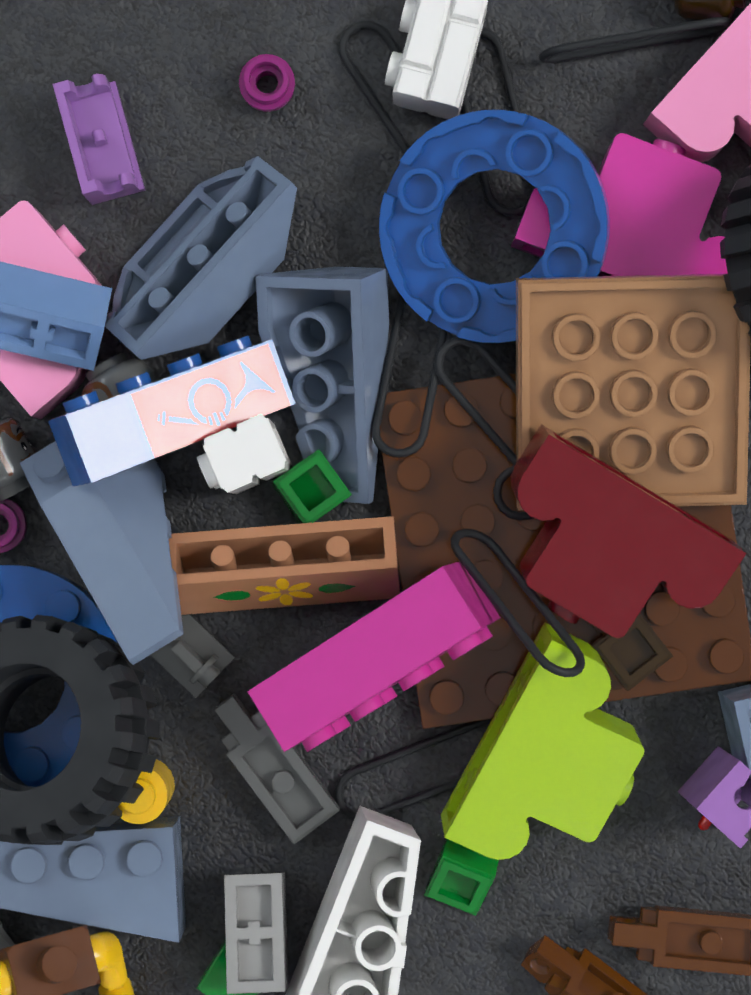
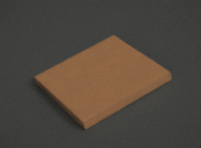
(640, 378)

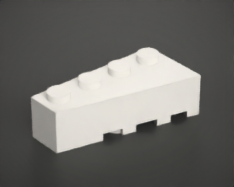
(364, 914)

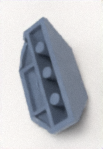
(203, 261)

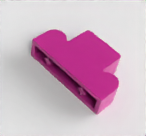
(654, 212)

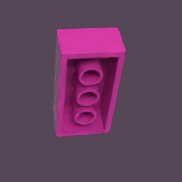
(363, 662)

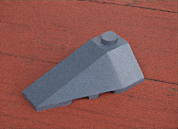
(333, 351)
(118, 545)

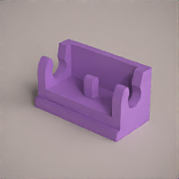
(99, 139)
(716, 792)

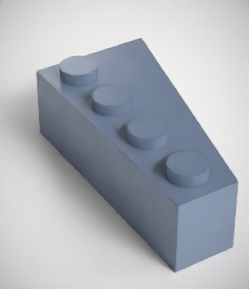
(115, 880)

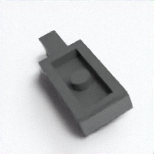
(277, 777)

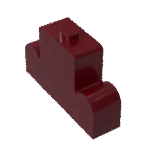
(611, 539)

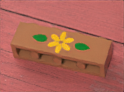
(286, 565)

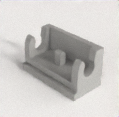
(256, 933)

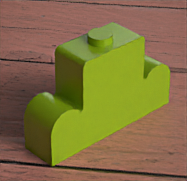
(545, 757)

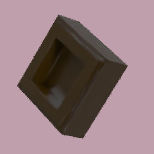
(634, 654)

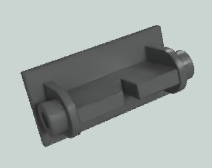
(193, 657)

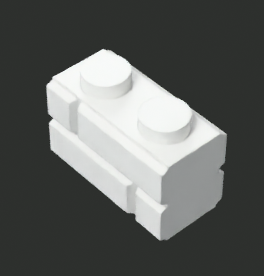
(436, 55)
(243, 456)

